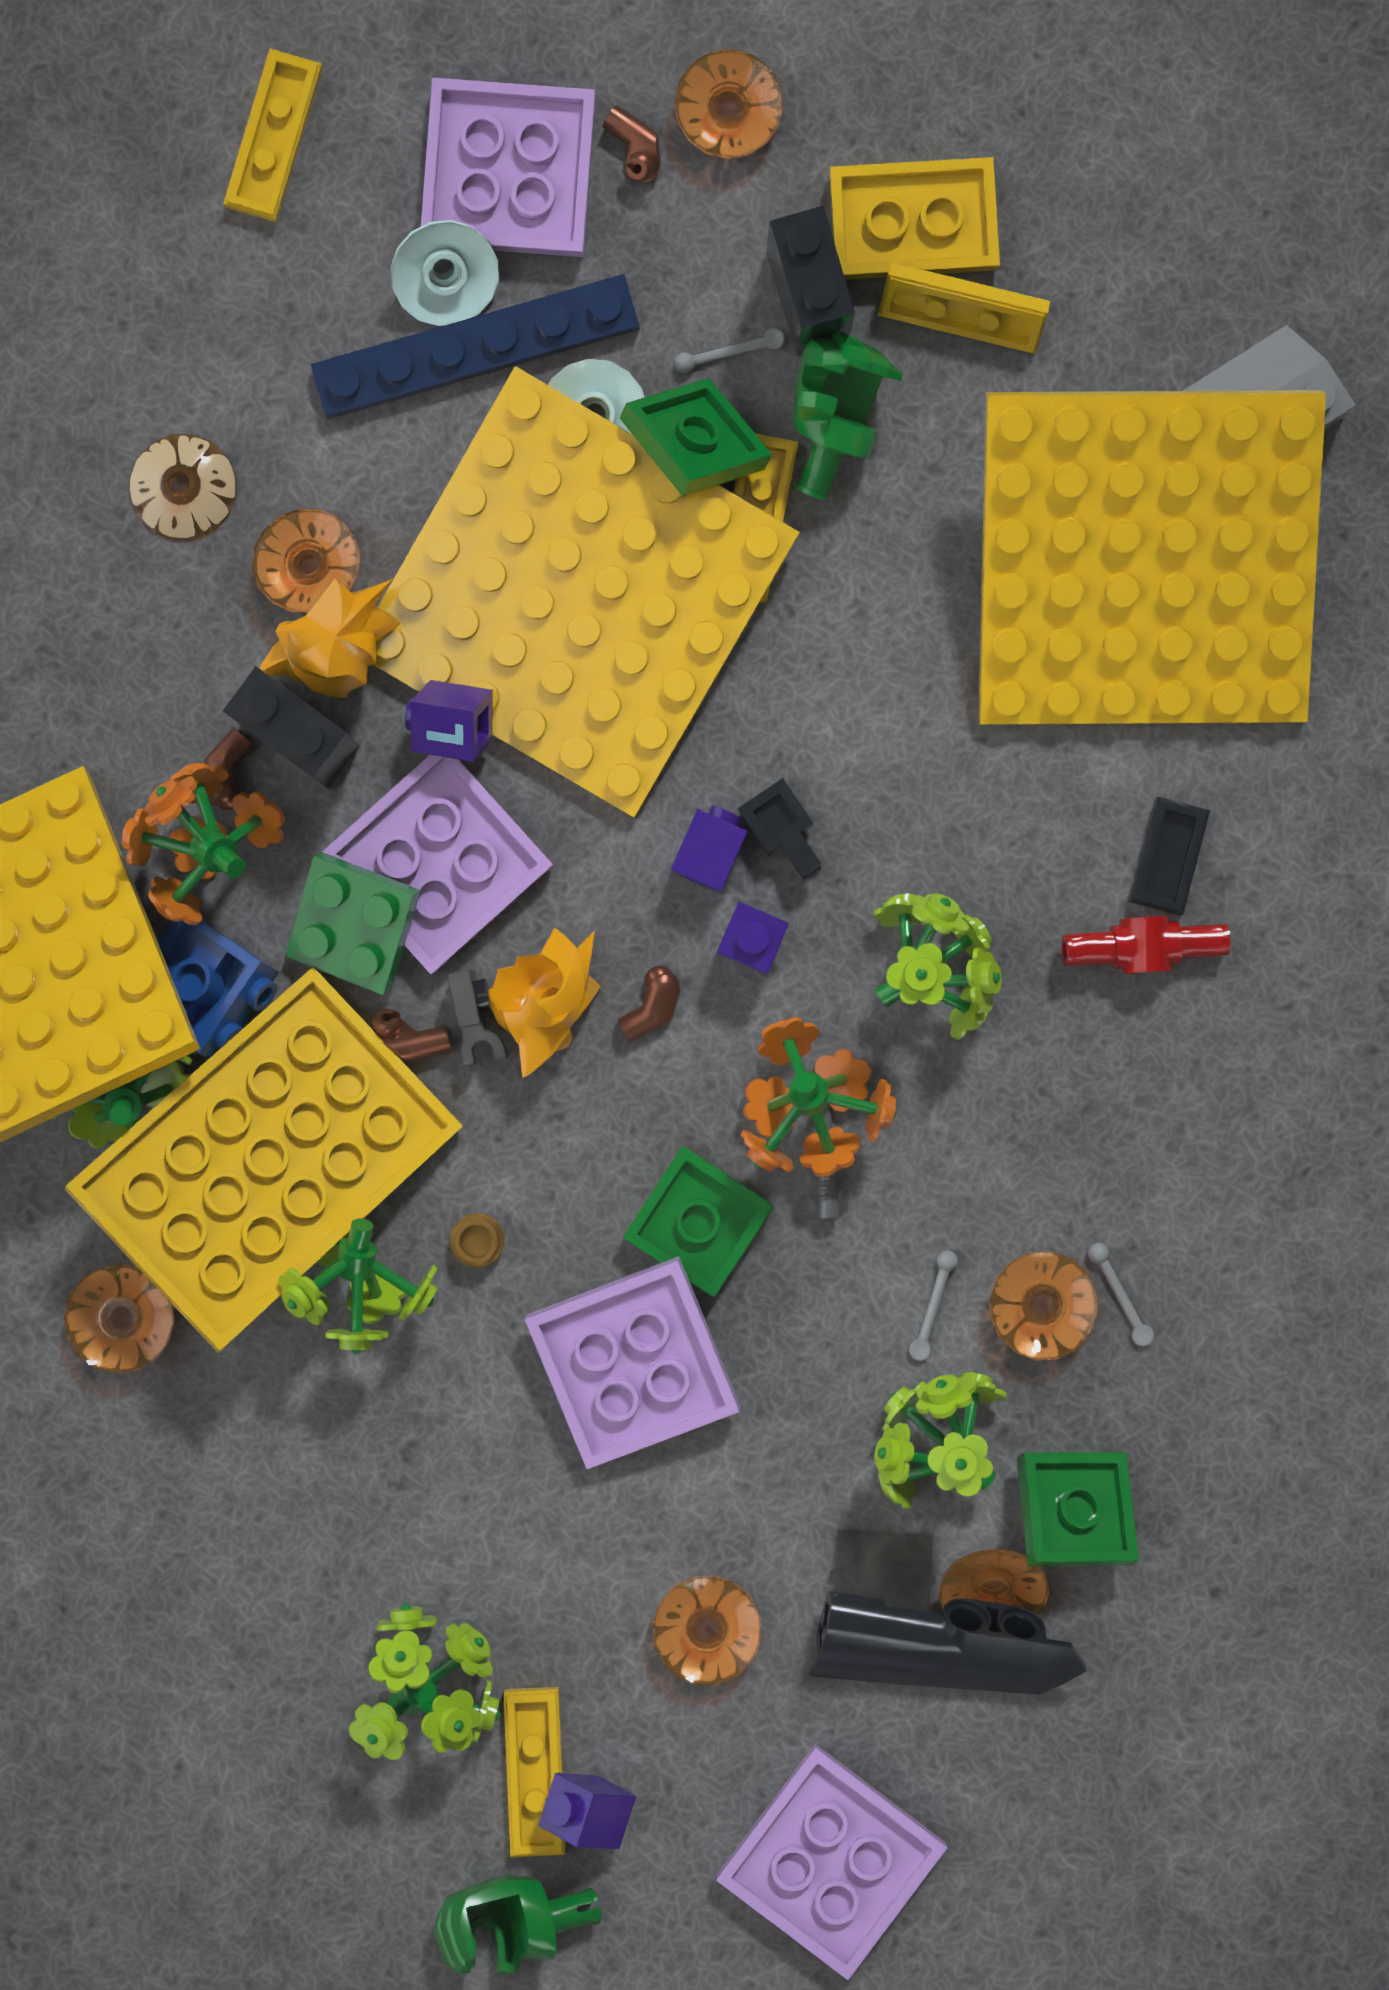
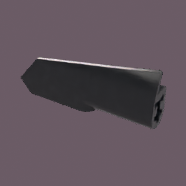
(962, 1648)

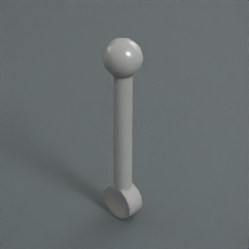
(772, 340)
(1141, 1333)
(919, 1347)

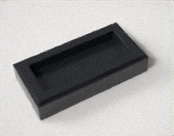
(1169, 856)

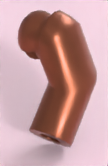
(640, 144)
(228, 754)
(658, 1004)
(405, 1040)

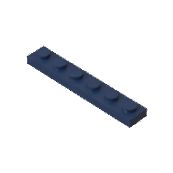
(475, 346)

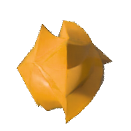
(333, 641)
(544, 997)

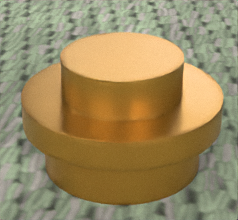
(477, 1240)

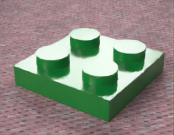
(695, 436)
(352, 923)
(700, 1218)
(1077, 1509)

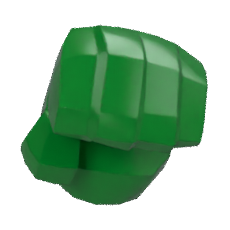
(832, 404)
(517, 1917)

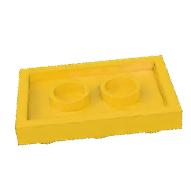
(915, 215)

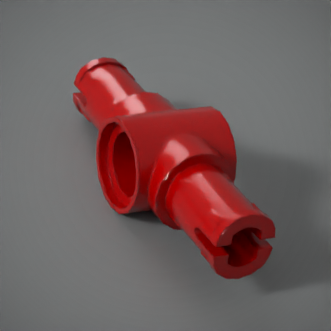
(1145, 944)

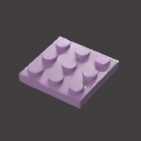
(511, 163)
(454, 846)
(632, 1363)
(831, 1861)

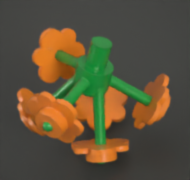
(203, 843)
(836, 1082)

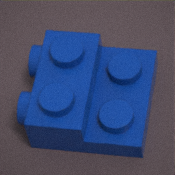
(215, 981)

